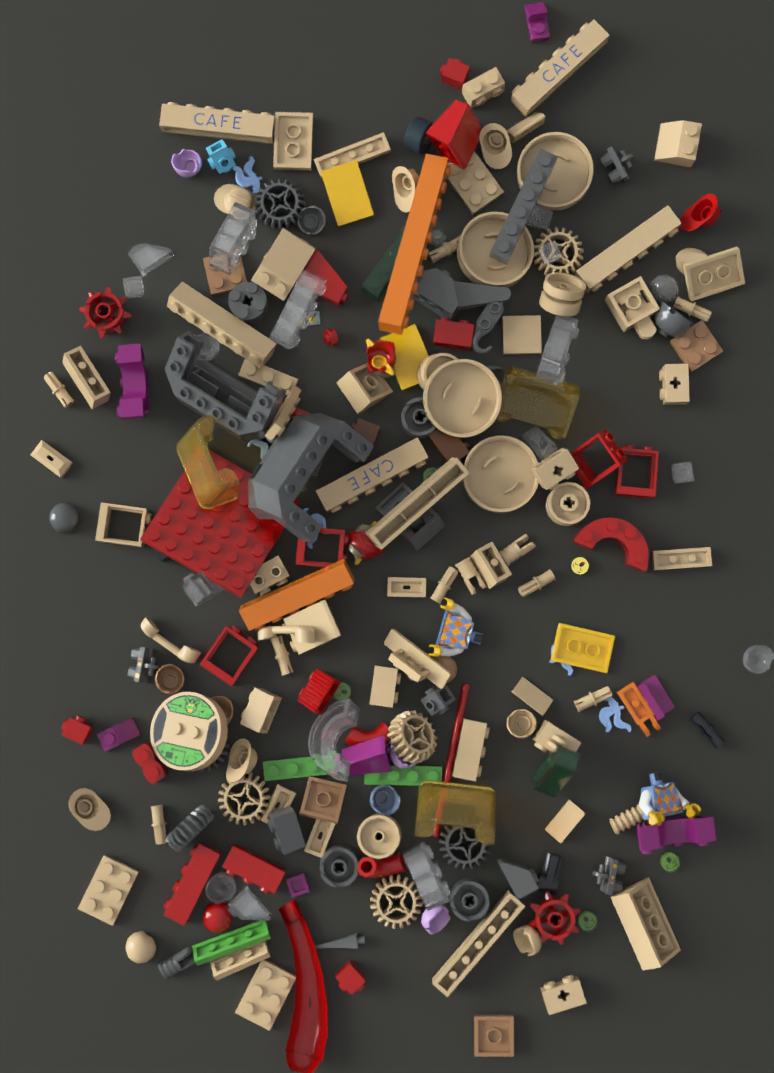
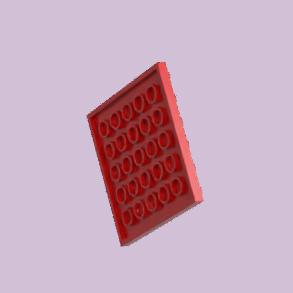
(219, 541)

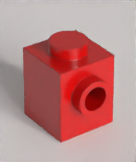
(454, 73)
(77, 729)
(350, 978)

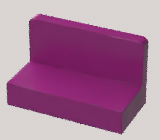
(655, 697)

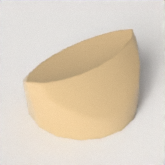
(688, 255)

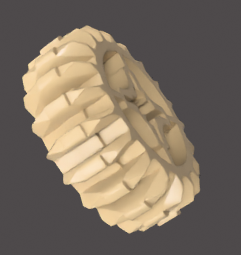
(568, 242)
(412, 737)
(253, 800)
(403, 907)

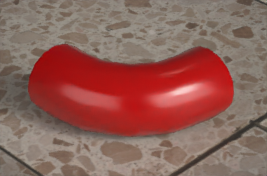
(358, 736)
(381, 867)

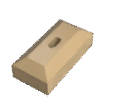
(59, 465)
(396, 584)
(283, 796)
(315, 845)

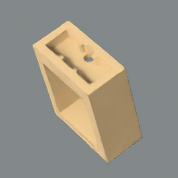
(104, 520)

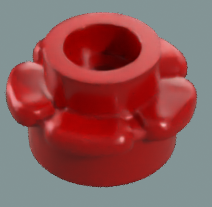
(330, 337)

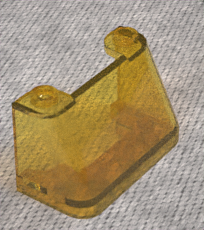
(538, 401)
(208, 484)
(456, 806)

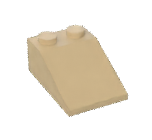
(283, 264)

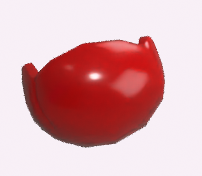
(217, 917)

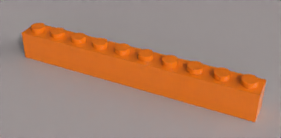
(414, 244)

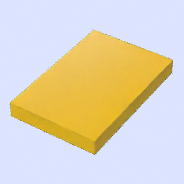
(347, 193)
(409, 354)
(582, 648)

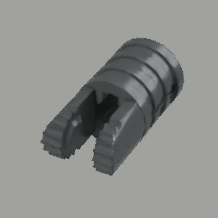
(175, 965)

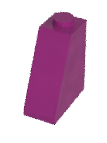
(368, 757)

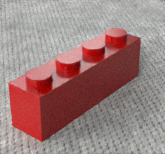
(192, 883)

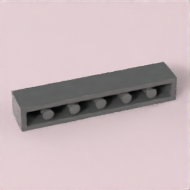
(523, 206)

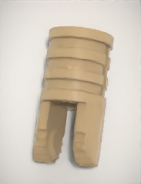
(513, 552)
(468, 571)

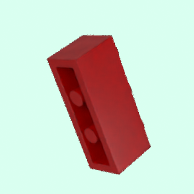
(254, 869)

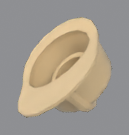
(495, 145)
(404, 187)
(229, 194)
(241, 760)
(89, 809)

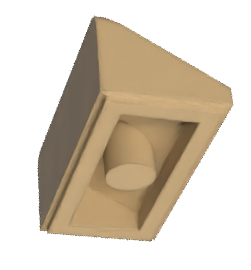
(525, 126)
(532, 696)
(565, 821)

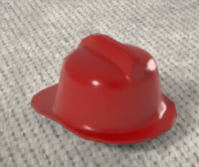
(702, 213)

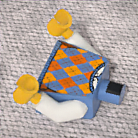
(455, 631)
(663, 800)

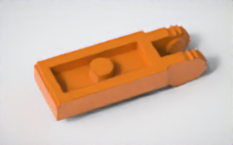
(637, 707)

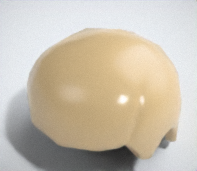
(521, 723)
(527, 939)
(140, 947)

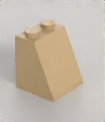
(320, 619)

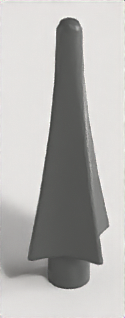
(351, 941)

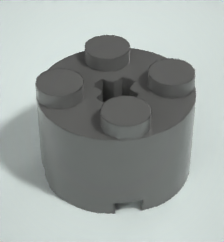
(248, 292)
(414, 427)
(340, 877)
(471, 910)

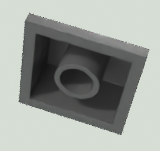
(520, 878)

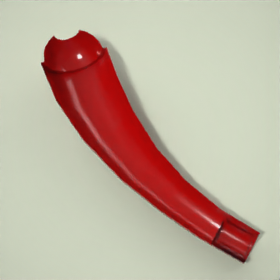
(308, 1025)

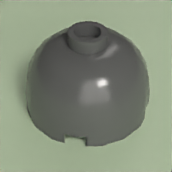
(671, 321)

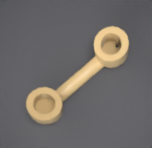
(303, 633)
(185, 654)

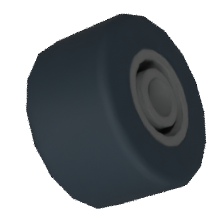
(415, 136)

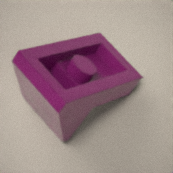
(537, 22)
(118, 734)

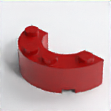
(622, 532)

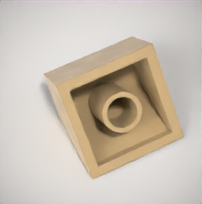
(678, 143)
(363, 388)

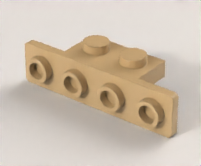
(414, 660)

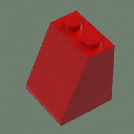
(456, 134)

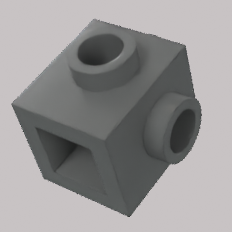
(437, 700)

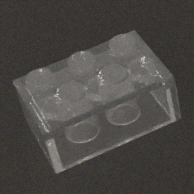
(233, 238)
(426, 875)

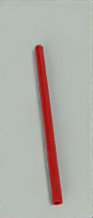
(454, 741)

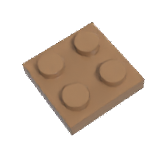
(221, 282)
(696, 346)
(323, 800)
(493, 1035)

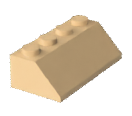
(646, 924)

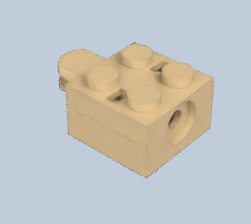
(633, 307)
(550, 736)

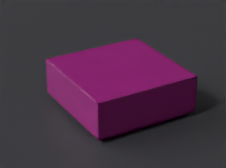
(298, 884)

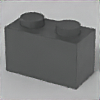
(286, 830)

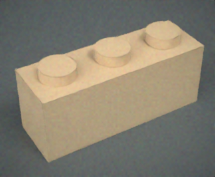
(86, 377)
(470, 749)

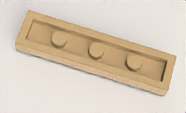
(360, 151)
(284, 414)

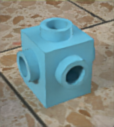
(221, 157)

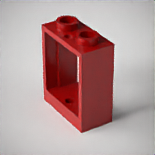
(585, 472)
(649, 492)
(301, 547)
(218, 671)

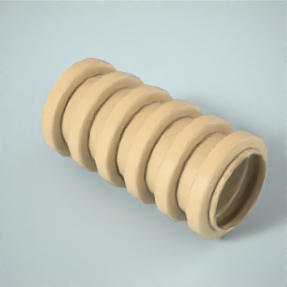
(627, 819)

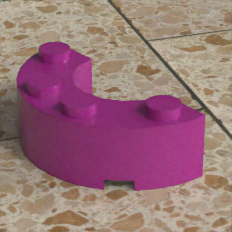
(134, 382)
(676, 832)

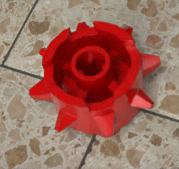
(97, 305)
(564, 922)

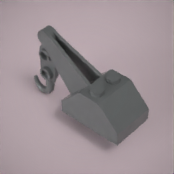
(446, 297)

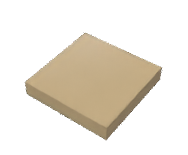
(521, 335)

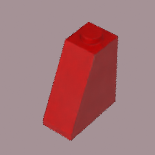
(336, 289)

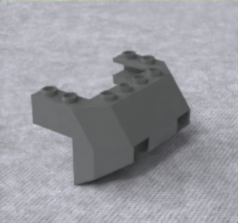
(217, 393)
(292, 462)

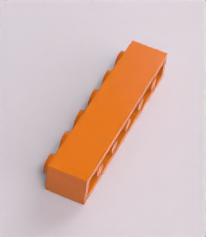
(297, 595)

